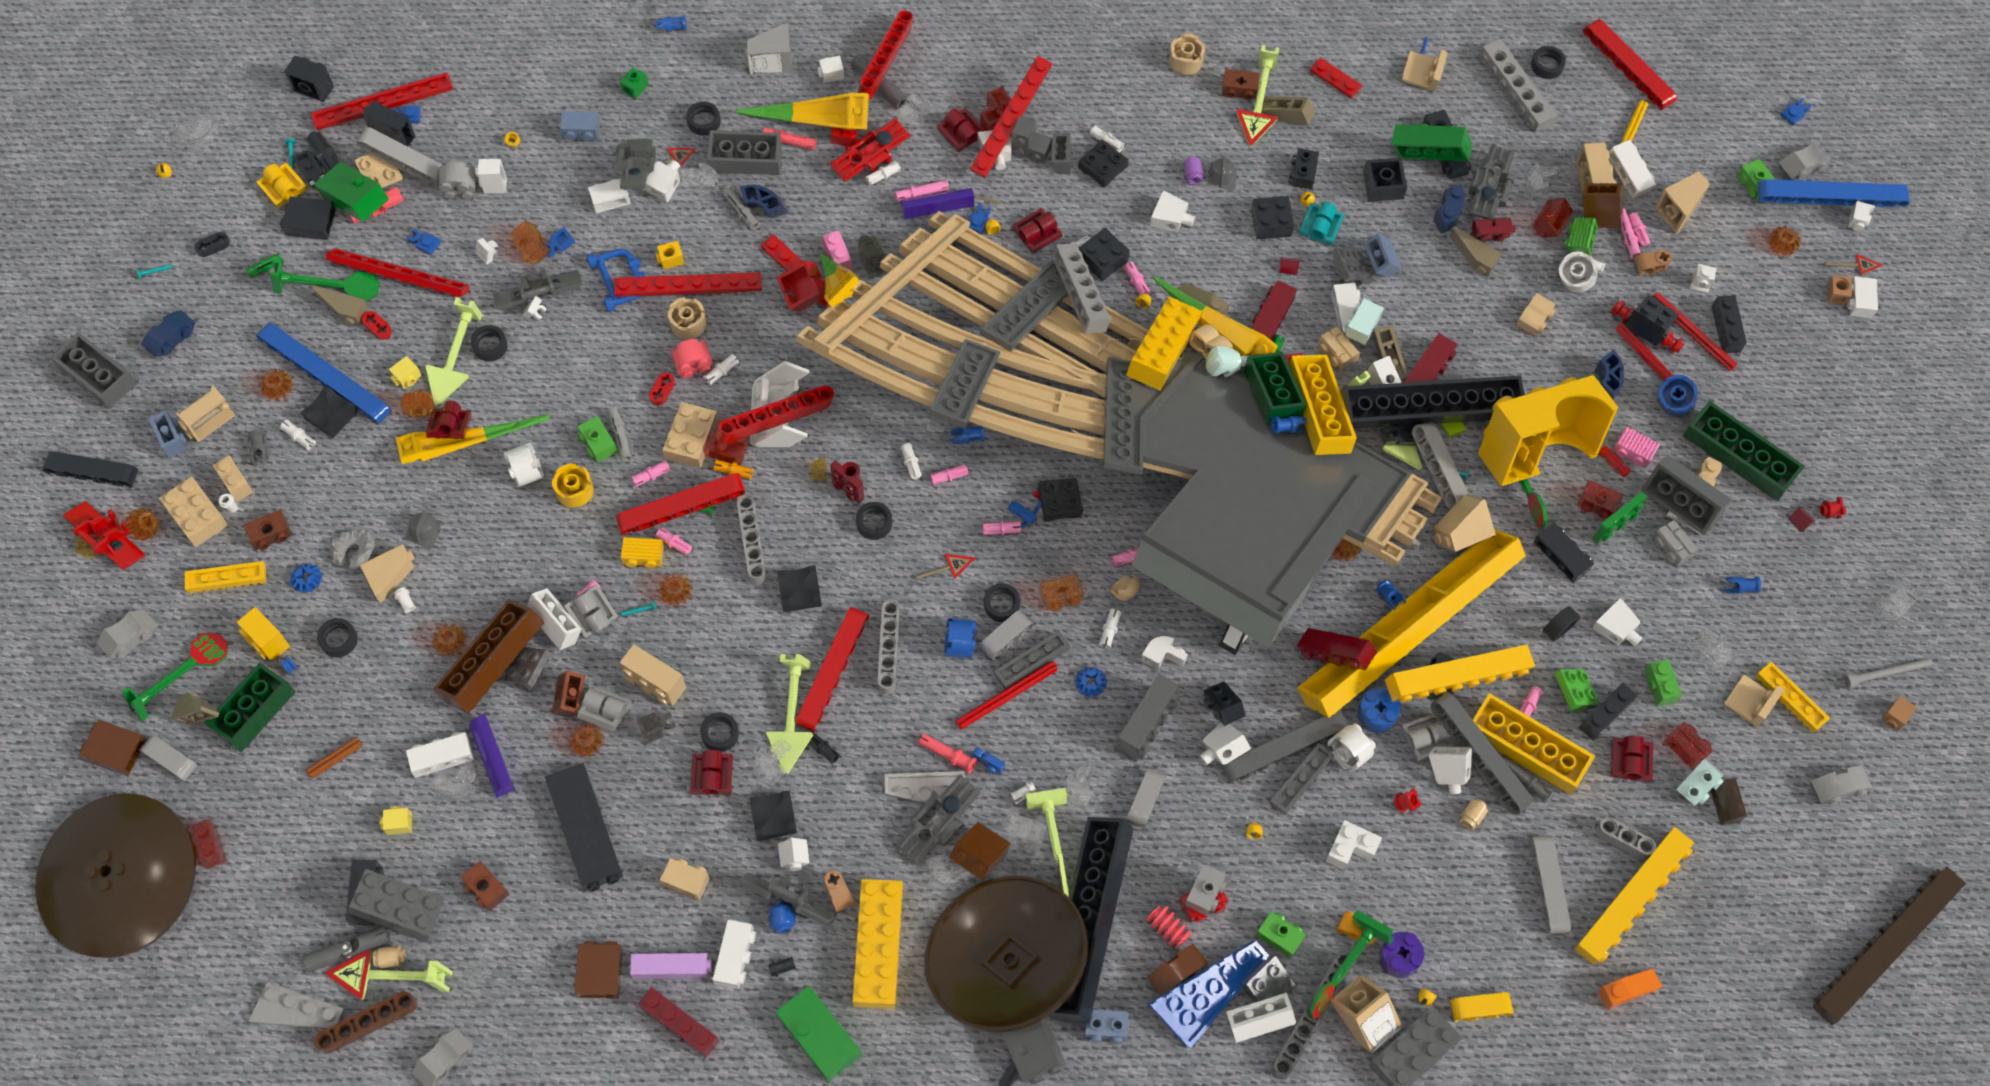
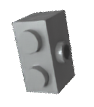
(1205, 890)

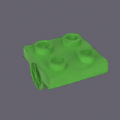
(1576, 689)

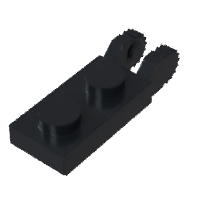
(1401, 433)

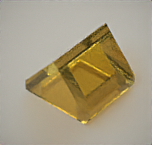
(818, 469)
(83, 548)

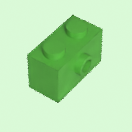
(1753, 173)
(597, 439)
(1662, 683)
(1281, 934)

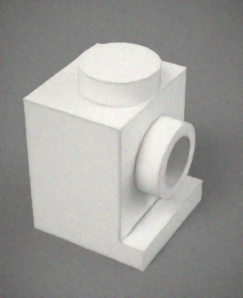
(1860, 216)
(1703, 278)

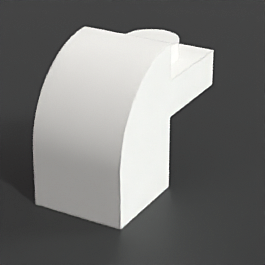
(1163, 648)

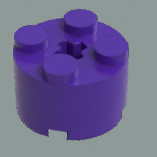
(1395, 964)

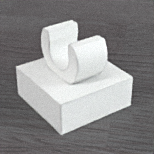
(486, 250)
(532, 307)

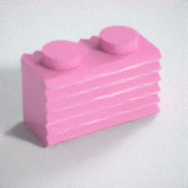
(836, 249)
(1636, 447)

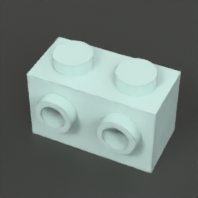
(1364, 321)
(1701, 782)

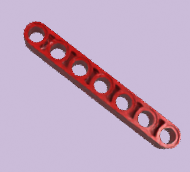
(886, 53)
(1630, 63)
(798, 403)
(680, 504)
(833, 665)

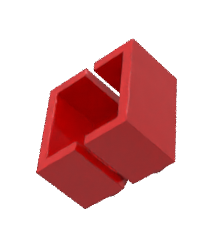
(804, 284)

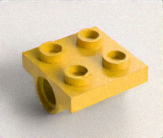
(280, 184)

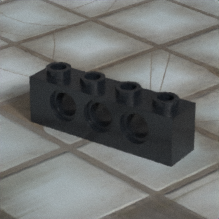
(1452, 168)

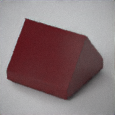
(1289, 266)
(1801, 519)

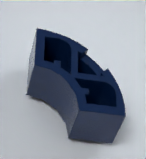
(763, 198)
(1449, 213)
(166, 336)
(1611, 373)

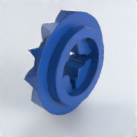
(313, 580)
(1091, 690)

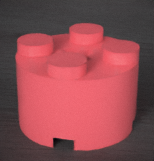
(691, 357)

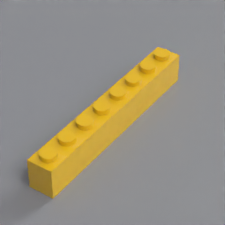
(1459, 673)
(1634, 895)

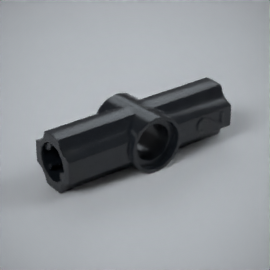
(322, 151)

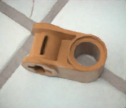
(1652, 262)
(839, 893)

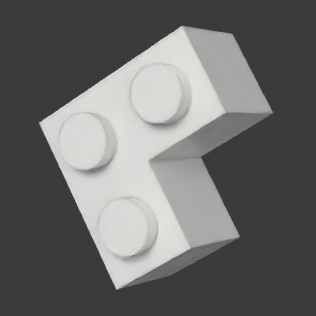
(1352, 840)

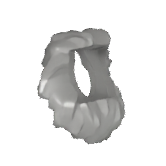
(346, 539)

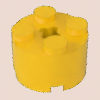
(572, 485)

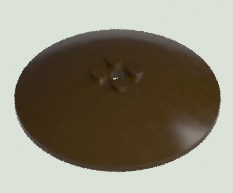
(147, 884)
(1001, 921)

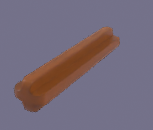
(334, 757)

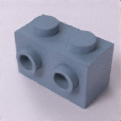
(579, 125)
(1382, 255)
(168, 434)
(1107, 1026)

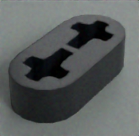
(212, 244)

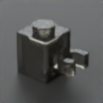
(652, 727)

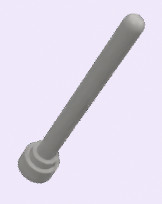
(1855, 679)

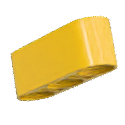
(1480, 1006)

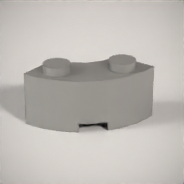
(1804, 162)
(126, 634)
(1848, 783)
(448, 1052)

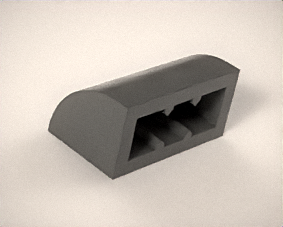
(1061, 152)

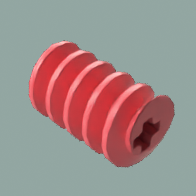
(1168, 926)

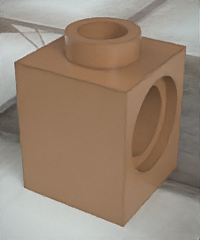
(1839, 289)
(1898, 713)

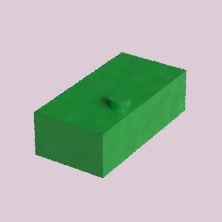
(1432, 142)
(351, 191)
(818, 1033)

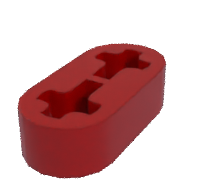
(379, 322)
(665, 391)

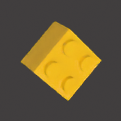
(262, 635)

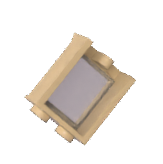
(205, 415)

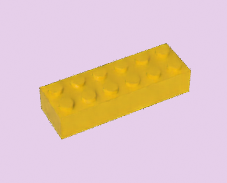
(1164, 343)
(1325, 412)
(1533, 744)
(878, 944)

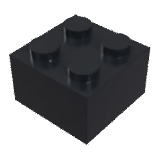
(309, 78)
(1385, 179)
(1272, 217)
(1104, 254)

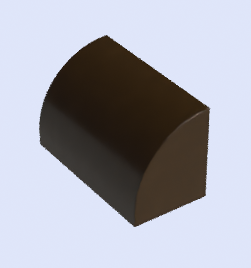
(1728, 802)

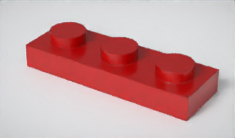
(1335, 78)

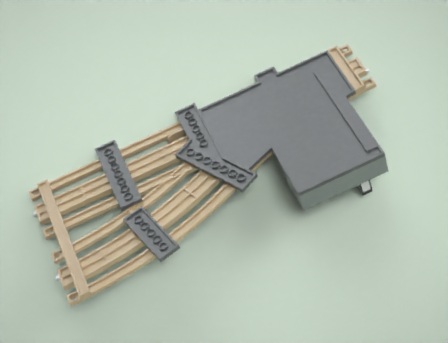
(1256, 502)

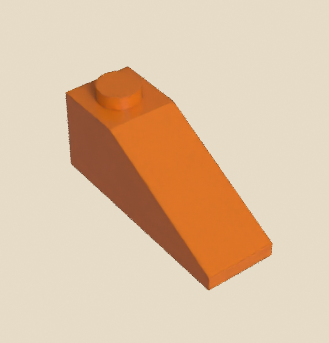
(1629, 988)

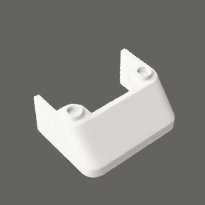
(769, 388)

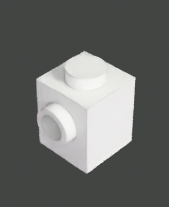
(831, 69)
(793, 854)

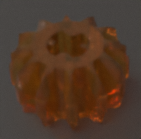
(1784, 240)
(282, 381)
(417, 404)
(142, 524)
(1346, 551)
(677, 595)
(456, 639)
(594, 740)

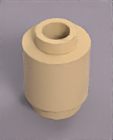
(1473, 814)
(389, 957)

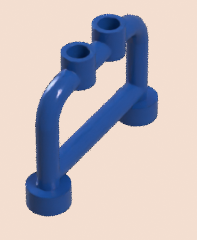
(598, 261)

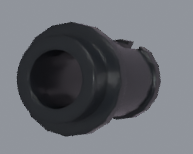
(781, 966)

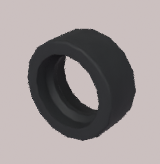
(1548, 73)
(703, 130)
(494, 354)
(876, 533)
(1001, 588)
(1561, 623)
(342, 650)
(717, 717)

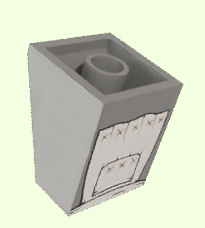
(769, 51)

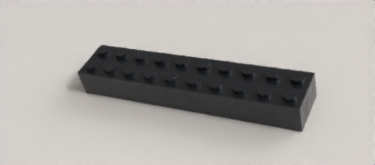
(1427, 401)
(1095, 895)

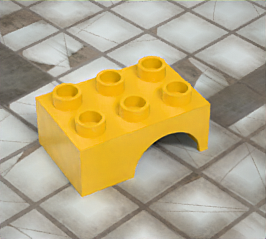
(1522, 427)

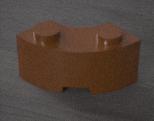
(1177, 970)

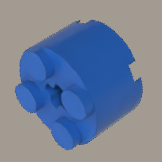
(1687, 391)
(959, 638)
(1369, 708)

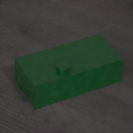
(1274, 386)
(250, 707)

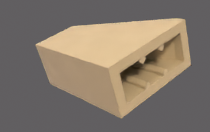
(388, 571)

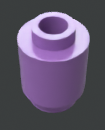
(1193, 170)

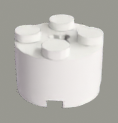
(1578, 282)
(524, 464)
(1351, 747)

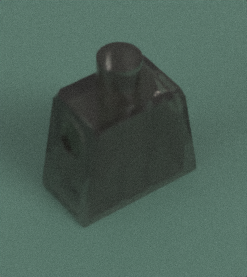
(869, 249)

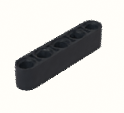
(90, 468)

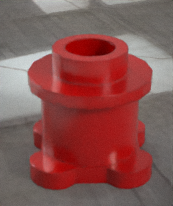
(1833, 508)
(1407, 801)

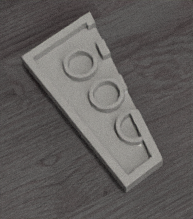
(919, 786)
(294, 1009)

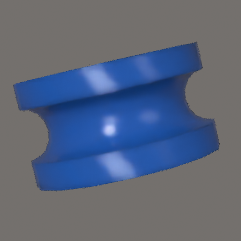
(287, 664)

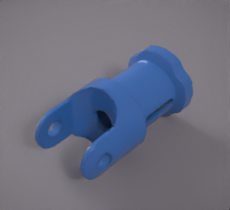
(667, 23)
(1288, 424)
(968, 435)
(1744, 585)
(1390, 594)

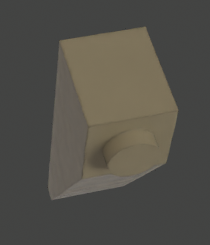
(1289, 109)
(1478, 254)
(1205, 297)
(344, 306)
(1388, 346)
(193, 710)

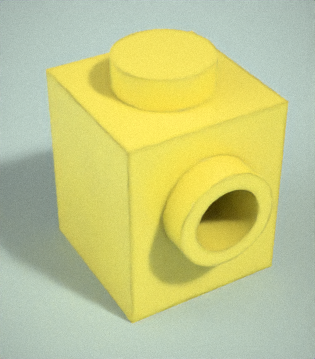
(404, 373)
(396, 820)

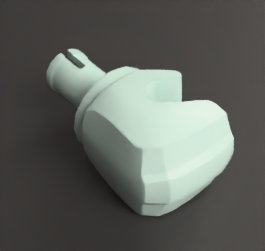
(1224, 361)

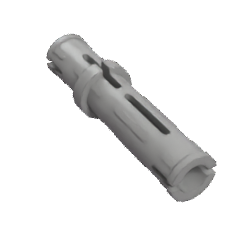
(744, 212)
(617, 427)

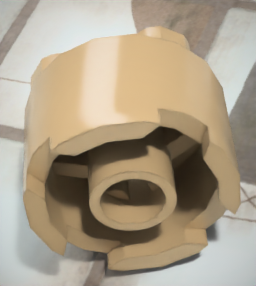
(1187, 54)
(687, 318)

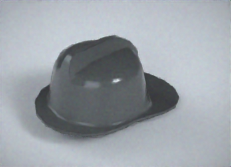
(1222, 174)
(423, 530)

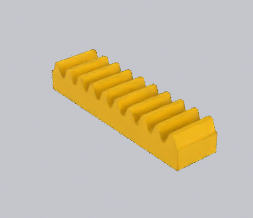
(225, 577)
(1793, 697)

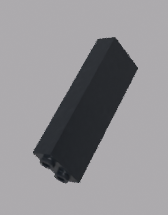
(584, 827)

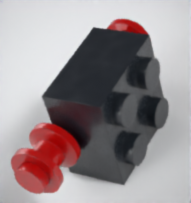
(1651, 322)

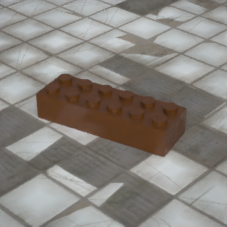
(488, 656)

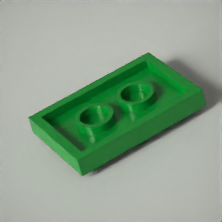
(1618, 519)

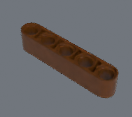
(355, 1022)

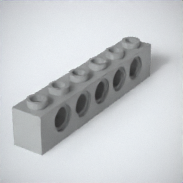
(1517, 86)
(1081, 288)

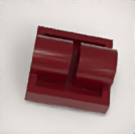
(960, 128)
(1496, 229)
(1037, 230)
(448, 422)
(848, 479)
(1632, 758)
(711, 773)

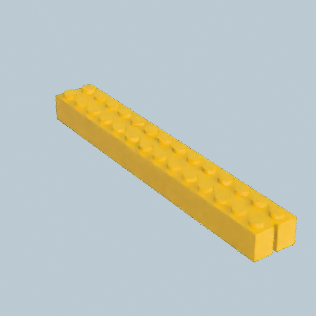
(1415, 620)

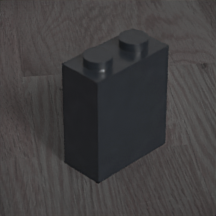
(389, 123)
(308, 218)

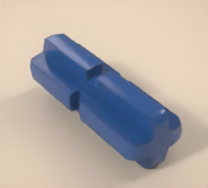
(1025, 514)

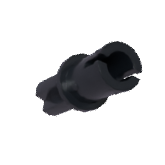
(823, 748)

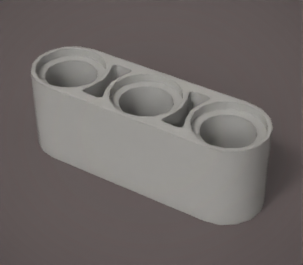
(1005, 634)
(168, 757)
(1146, 797)
(1635, 838)

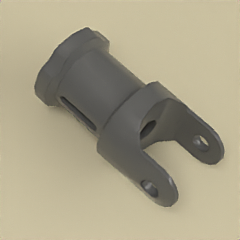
(258, 445)

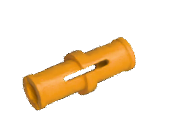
(730, 468)

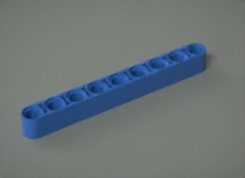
(1832, 193)
(324, 372)

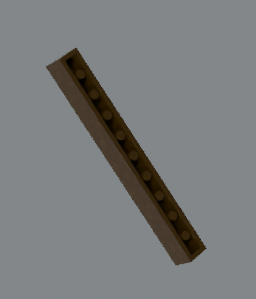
(1888, 946)

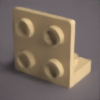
(1424, 70)
(378, 170)
(1752, 700)

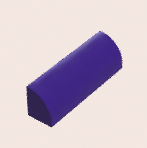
(937, 202)
(491, 756)

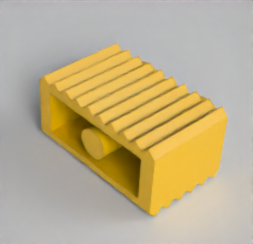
(642, 552)

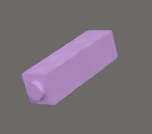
(670, 966)

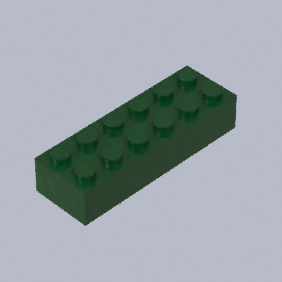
(1743, 450)

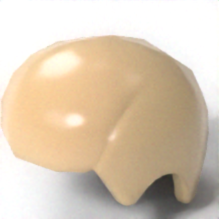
(1126, 588)

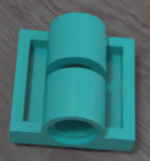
(1322, 222)

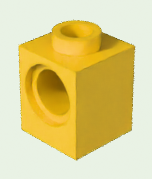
(669, 249)

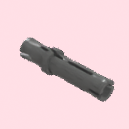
(1527, 780)

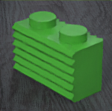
(1582, 235)

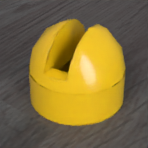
(514, 136)
(167, 170)
(1311, 198)
(992, 226)
(1144, 298)
(1254, 828)
(1424, 993)

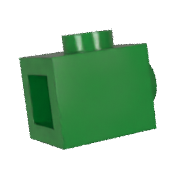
(634, 83)

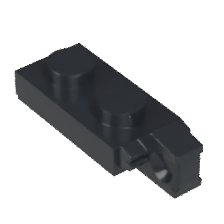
(308, 167)

